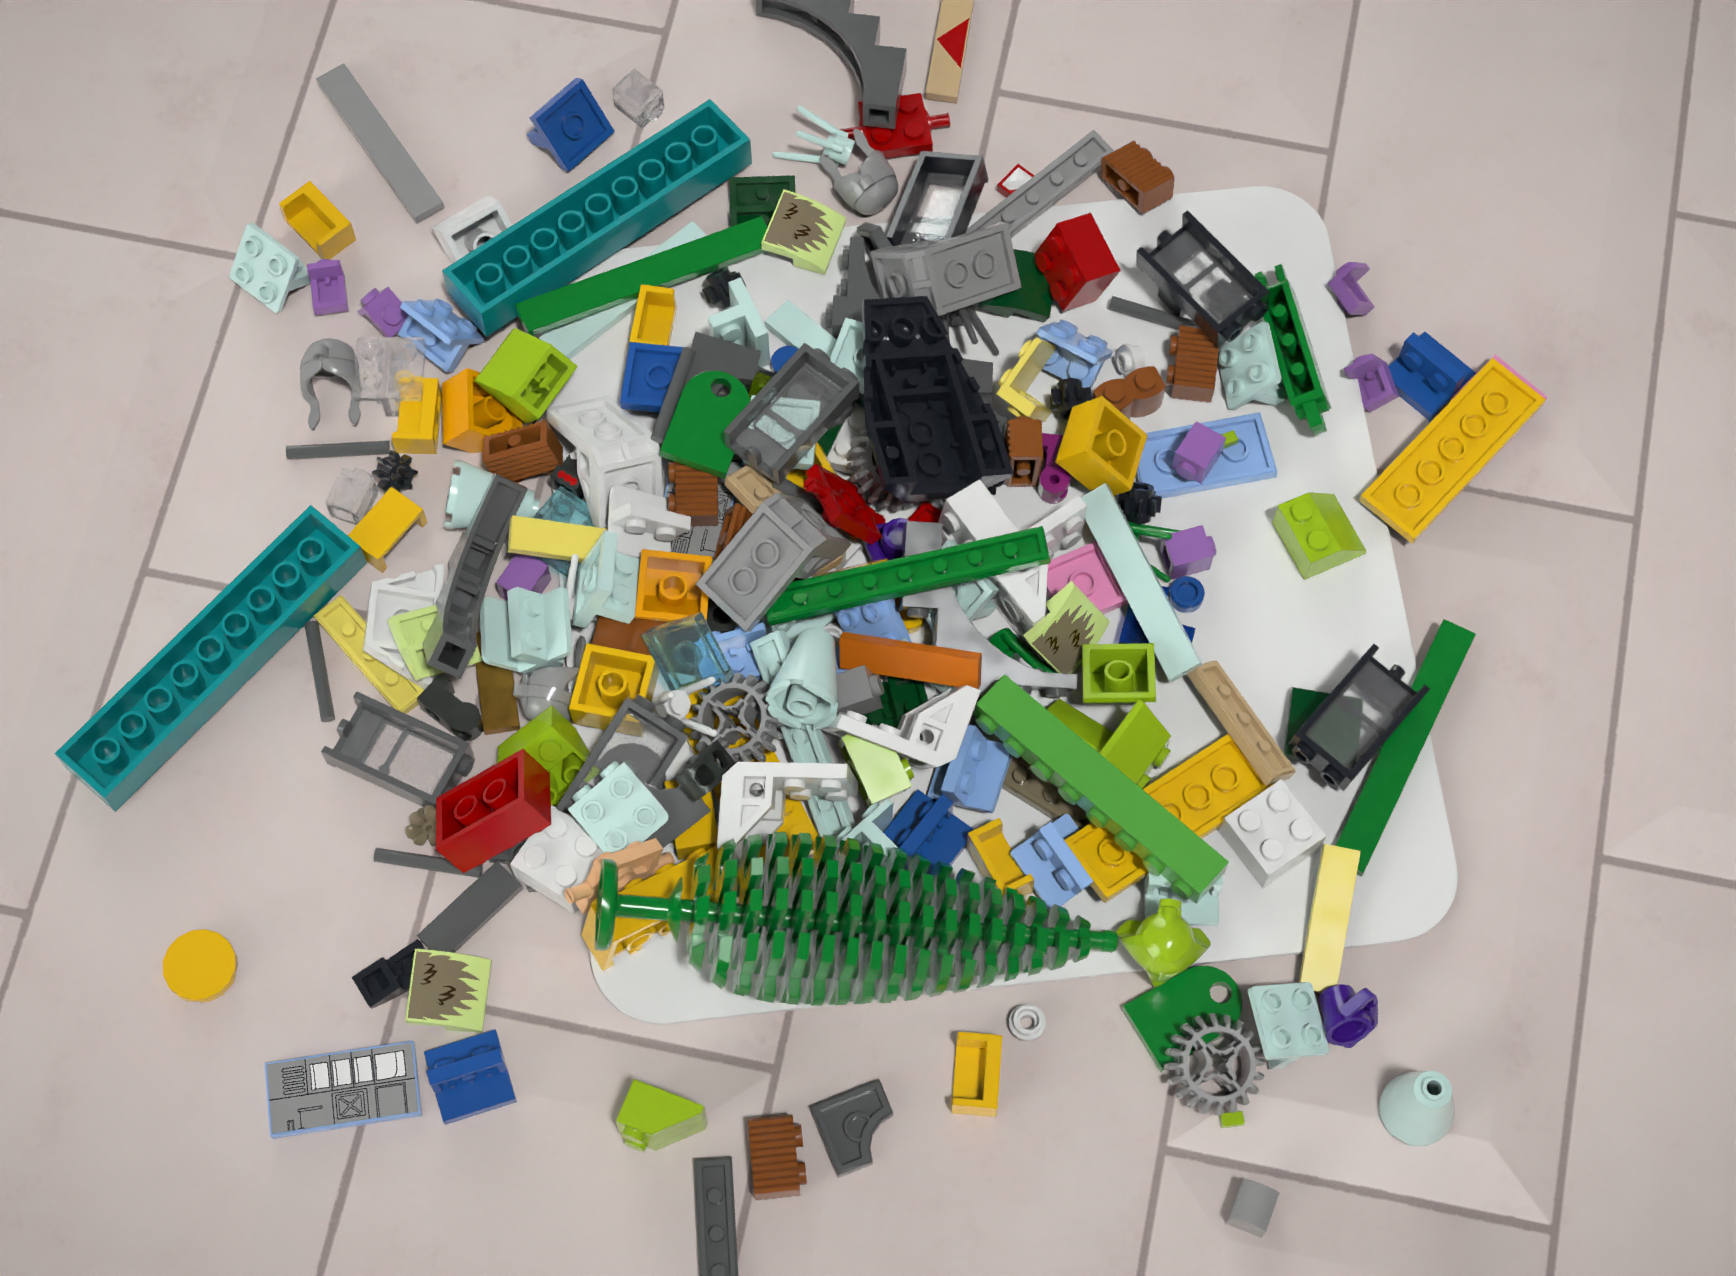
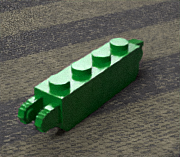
(1295, 353)

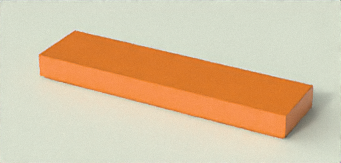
(911, 660)

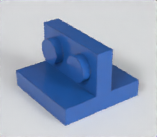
(570, 125)
(1428, 374)
(648, 375)
(929, 830)
(469, 1077)

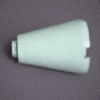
(467, 491)
(806, 682)
(1417, 1107)

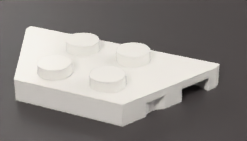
(395, 597)

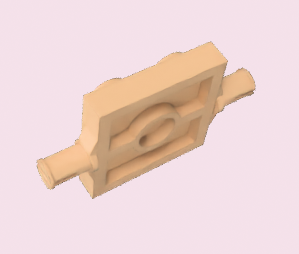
(633, 862)

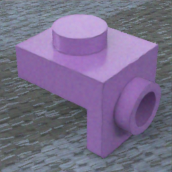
(328, 286)
(1349, 293)
(383, 311)
(1374, 381)

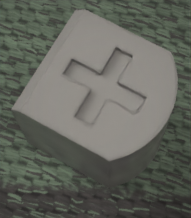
(1253, 1207)

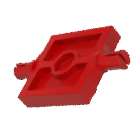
(911, 130)
(843, 504)

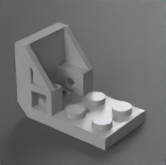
(950, 270)
(772, 549)

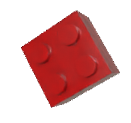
(1076, 262)

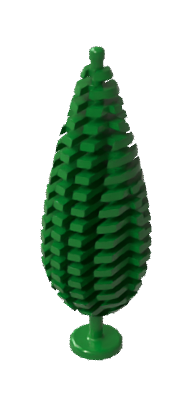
(850, 922)

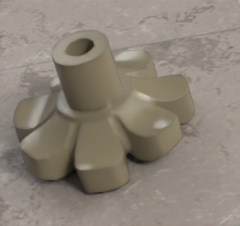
(422, 826)

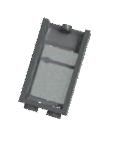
(791, 412)
(632, 736)
(399, 752)

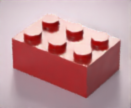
(493, 811)

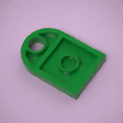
(700, 421)
(1176, 1002)

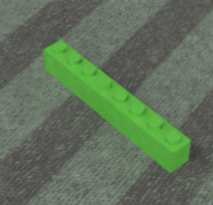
(1100, 790)

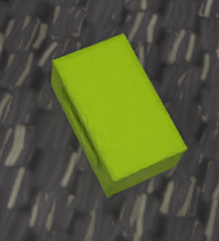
(1231, 439)
(1232, 1119)

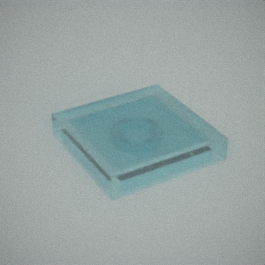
(687, 652)

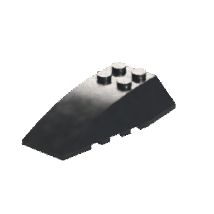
(922, 406)

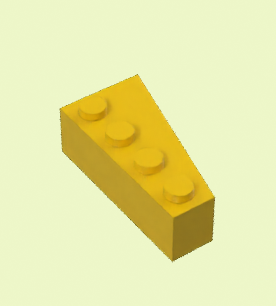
(634, 932)

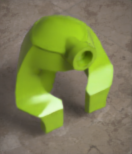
(1163, 942)

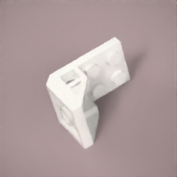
(610, 451)
(1023, 592)
(939, 721)
(757, 791)

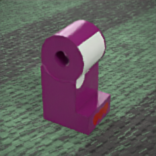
(1053, 479)

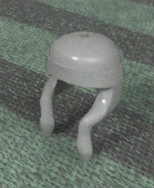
(871, 187)
(327, 360)
(549, 687)

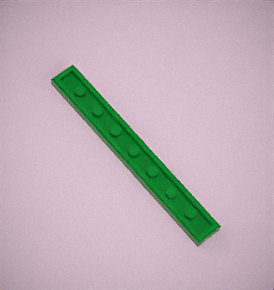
(624, 282)
(911, 575)
(1405, 744)

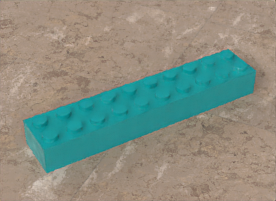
(598, 216)
(211, 658)

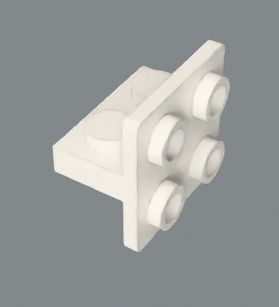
(643, 521)

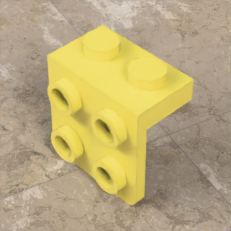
(1017, 381)

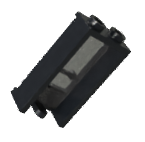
(938, 198)
(1205, 280)
(1355, 720)

